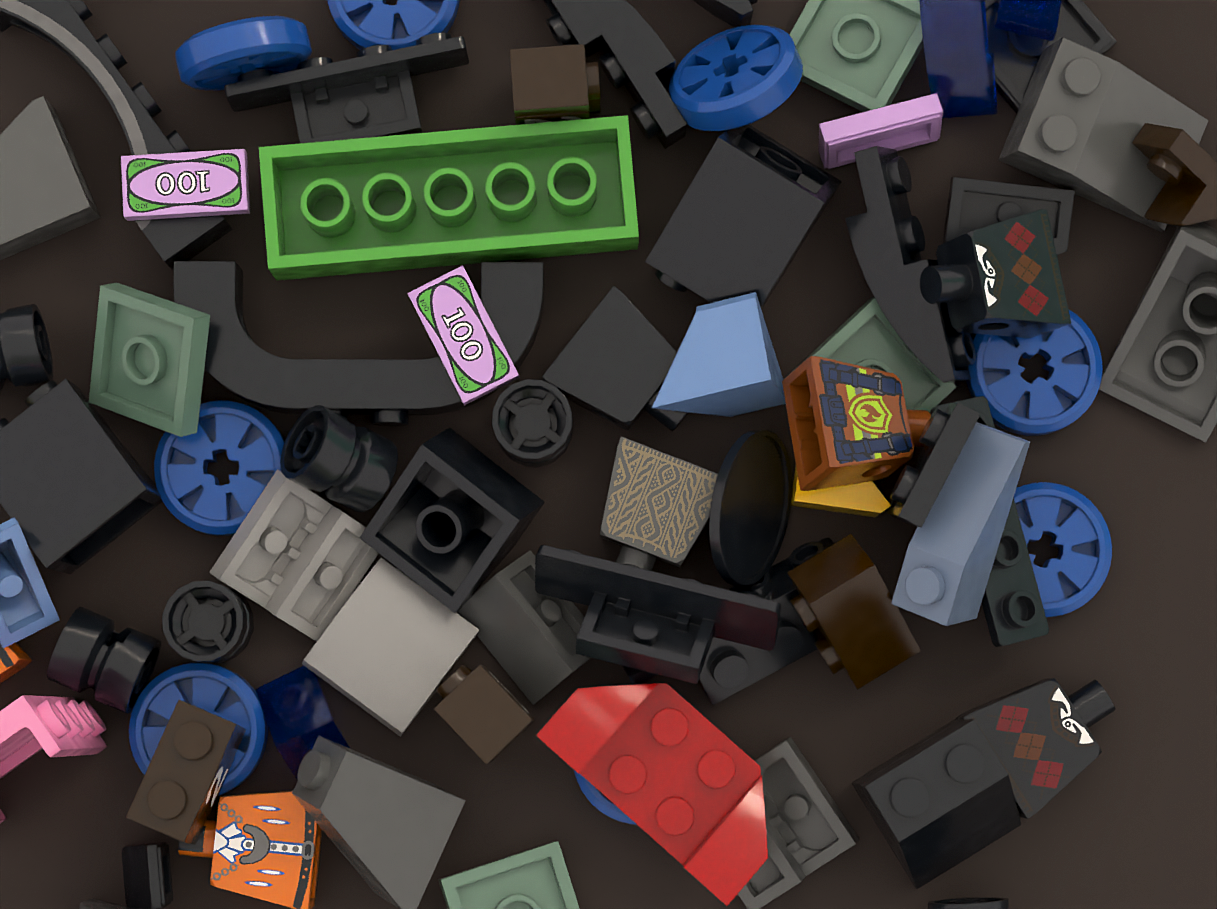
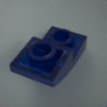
(959, 56)

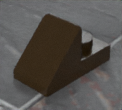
(1188, 174)

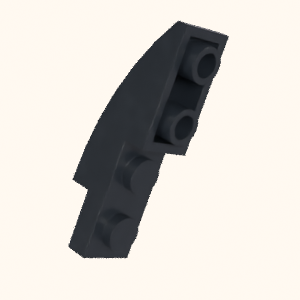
(631, 58)
(888, 252)

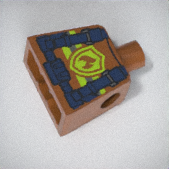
(848, 423)

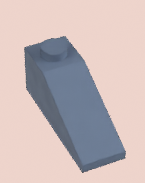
(959, 540)

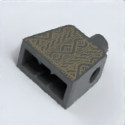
(655, 505)

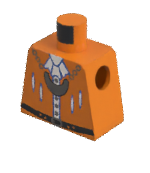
(262, 848)

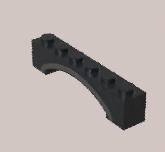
(64, 27)

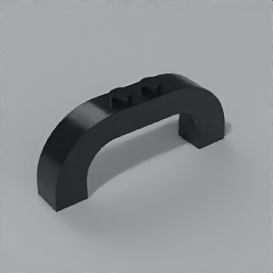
(373, 387)

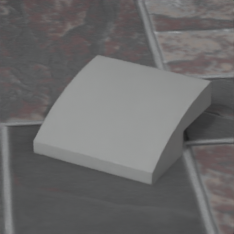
(296, 556)
(390, 646)

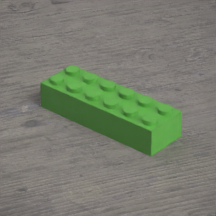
(448, 198)

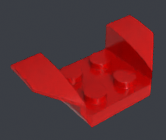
(669, 777)

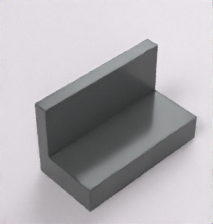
(526, 630)

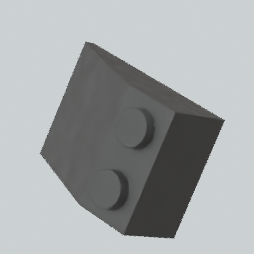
(1082, 125)
(1170, 343)

